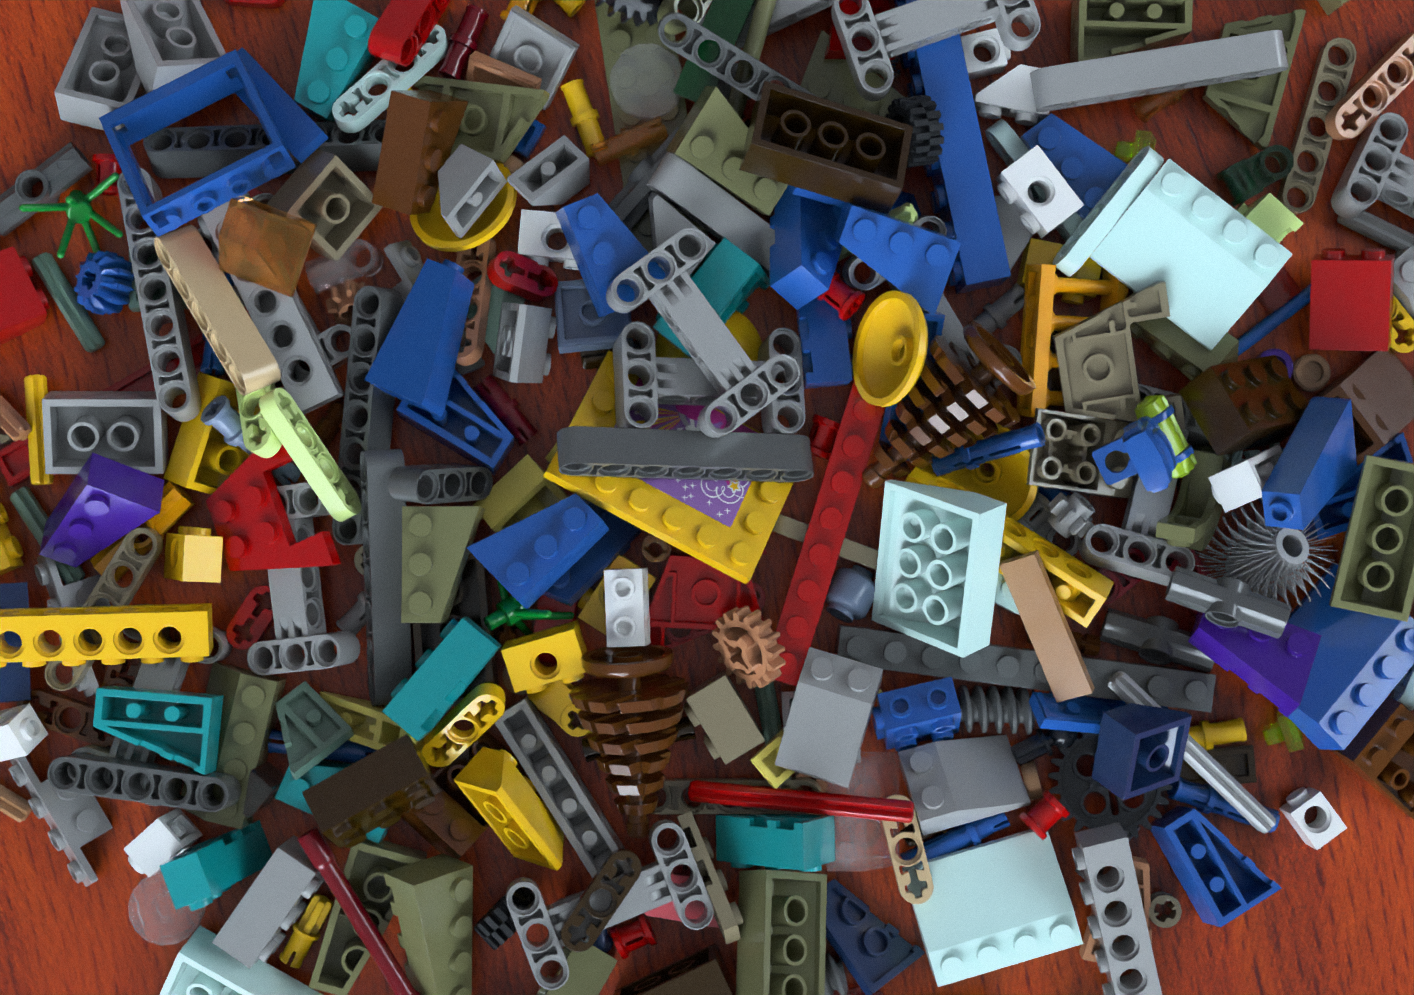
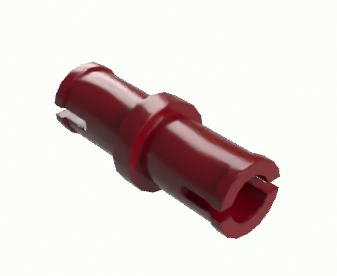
(463, 42)
(505, 409)

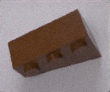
(415, 147)

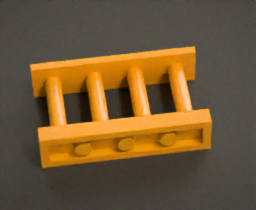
(1041, 321)

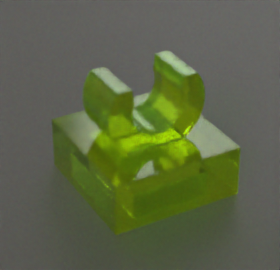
(1127, 150)
(1284, 730)

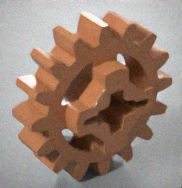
(748, 647)

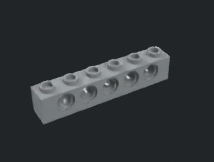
(322, 383)
(560, 787)
(1110, 847)

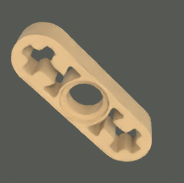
(904, 878)

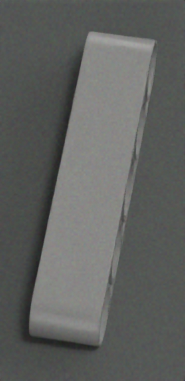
(712, 208)

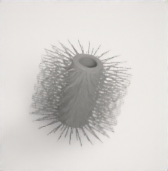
(1268, 557)

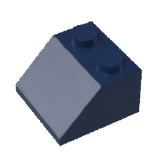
(1140, 749)

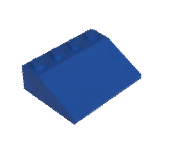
(1353, 668)

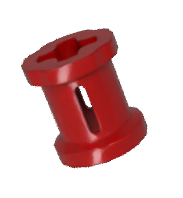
(105, 166)
(842, 297)
(822, 436)
(1044, 815)
(633, 936)

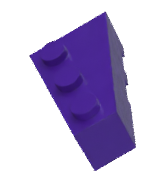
(99, 509)
(1267, 664)

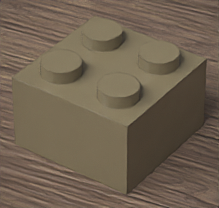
(332, 198)
(724, 717)

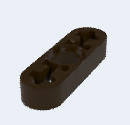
(575, 918)

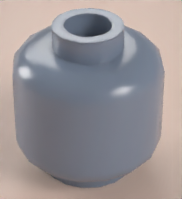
(850, 594)

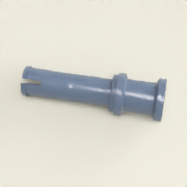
(228, 423)

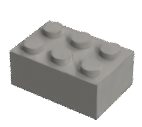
(109, 423)
(270, 905)

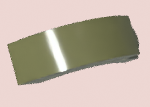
(1196, 510)

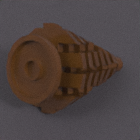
(955, 400)
(631, 723)

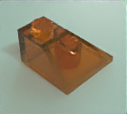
(264, 244)

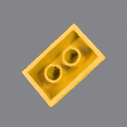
(200, 454)
(512, 807)

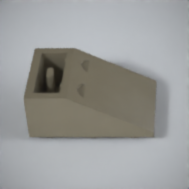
(1067, 455)

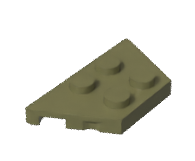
(1254, 102)
(494, 115)

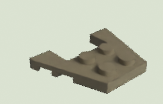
(1099, 358)

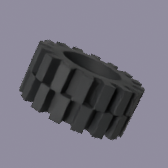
(926, 137)
(497, 923)

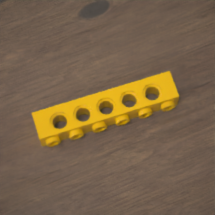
(1076, 585)
(191, 620)

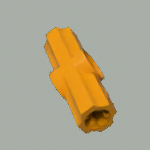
(173, 506)

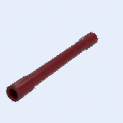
(324, 861)

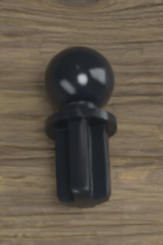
(1041, 744)

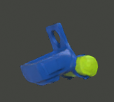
(1154, 447)

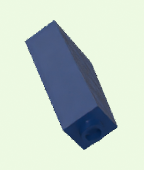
(425, 338)
(1311, 465)

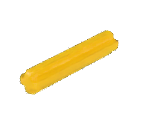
(35, 390)

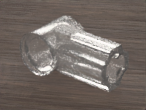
(326, 272)

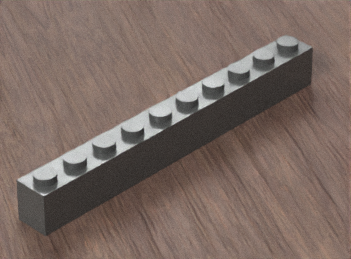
(1019, 667)

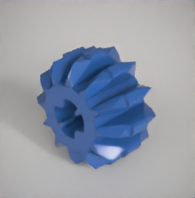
(104, 282)

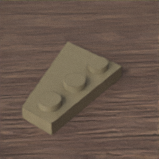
(725, 913)

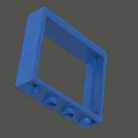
(174, 103)

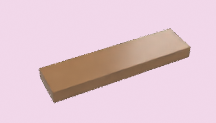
(1047, 626)

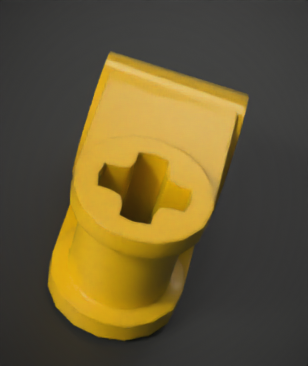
(558, 706)

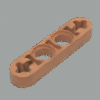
(1383, 87)
(477, 325)

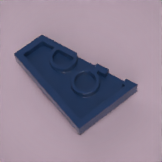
(596, 559)
(863, 942)

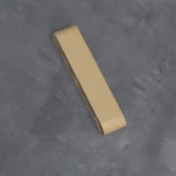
(217, 309)

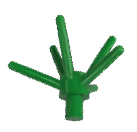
(80, 211)
(512, 613)

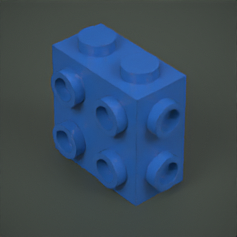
(917, 714)

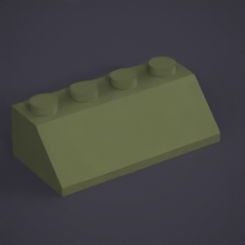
(1378, 547)
(244, 733)
(781, 933)

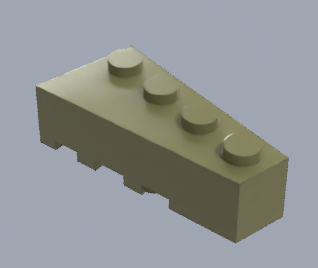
(435, 923)
(342, 950)

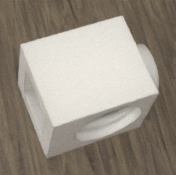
(990, 40)
(19, 731)
(1323, 828)

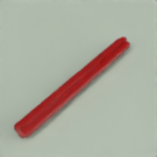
(801, 801)

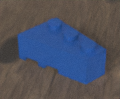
(1078, 159)
(602, 248)
(803, 248)
(464, 427)

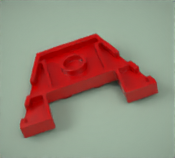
(255, 523)
(695, 597)

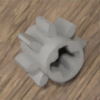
(1071, 514)

